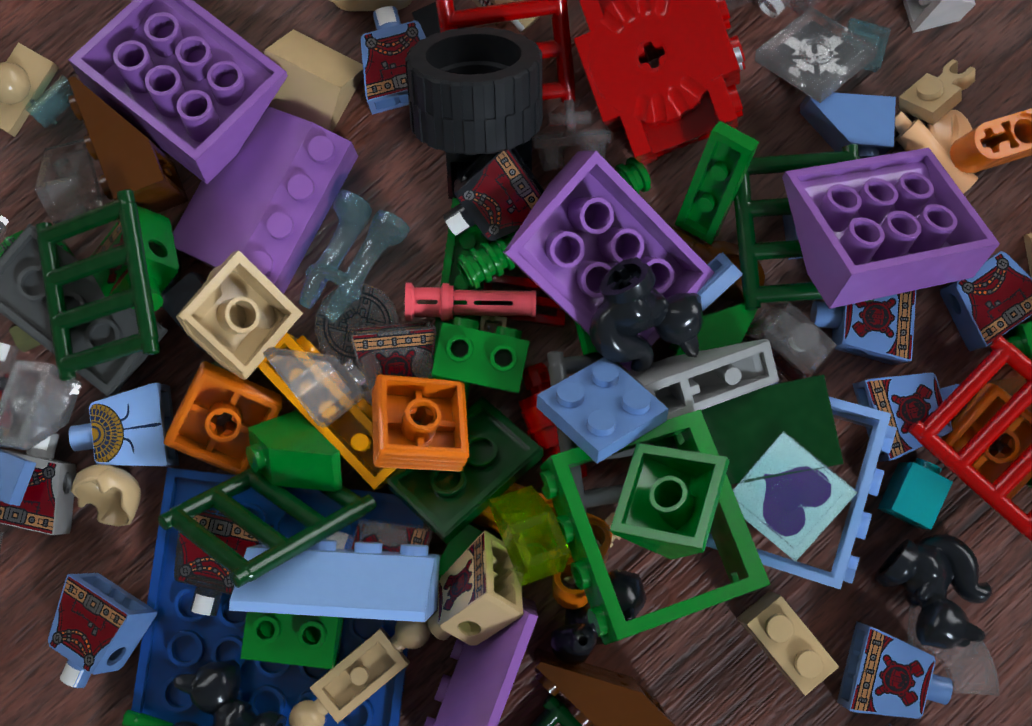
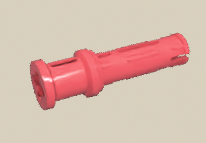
(522, 302)

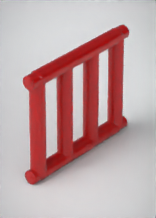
(559, 47)
(961, 463)

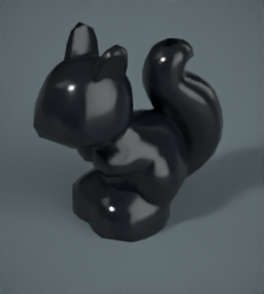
(635, 306)
(926, 573)
(577, 637)
(215, 692)

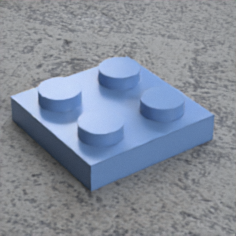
(602, 409)

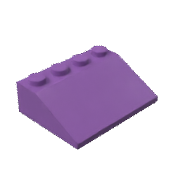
(180, 80)
(268, 197)
(884, 226)
(587, 227)
(484, 675)

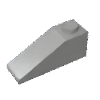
(711, 377)

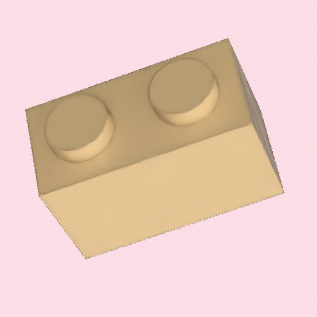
(788, 642)

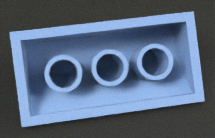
(346, 583)

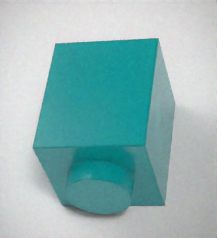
(916, 493)

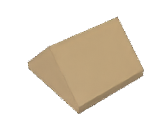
(317, 80)

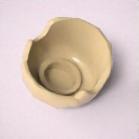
(110, 490)

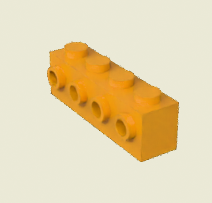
(349, 433)

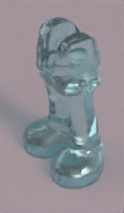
(353, 216)

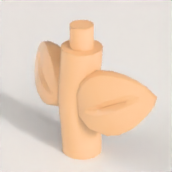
(939, 139)

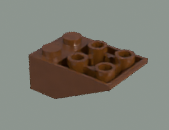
(125, 154)
(599, 694)

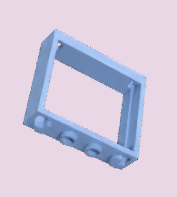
(857, 520)

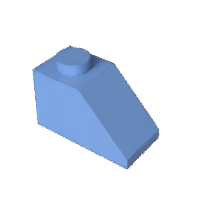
(853, 120)

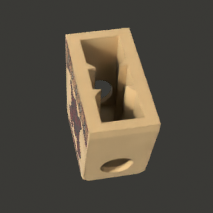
(477, 594)

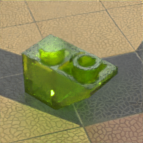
(530, 534)

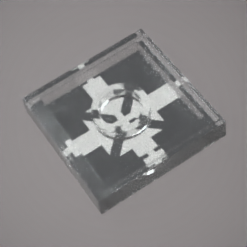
(816, 54)

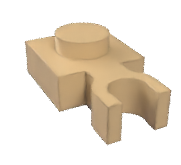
(935, 96)

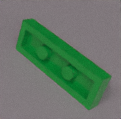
(716, 181)

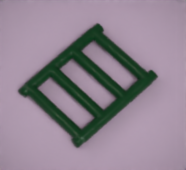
(747, 209)
(137, 296)
(279, 547)

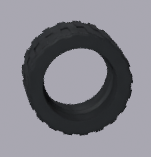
(475, 90)

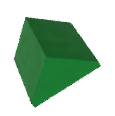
(669, 500)

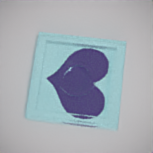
(791, 496)

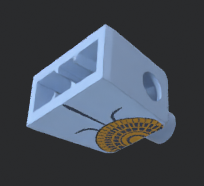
(129, 428)

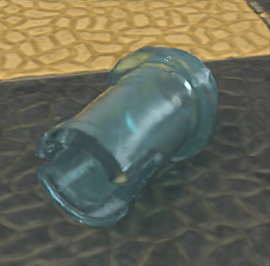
(51, 103)

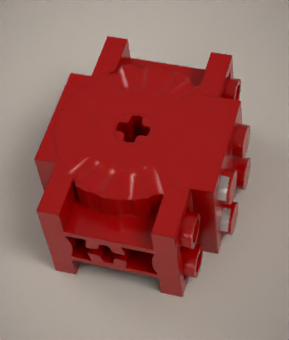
(680, 97)

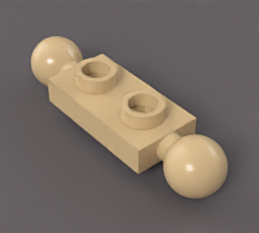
(360, 674)

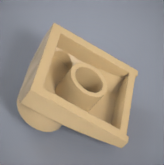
(238, 315)

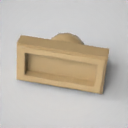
(22, 78)

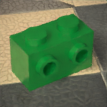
(481, 356)
(292, 639)

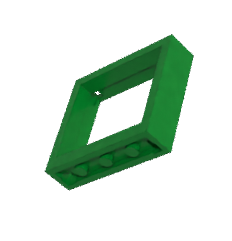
(589, 570)

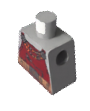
(48, 498)

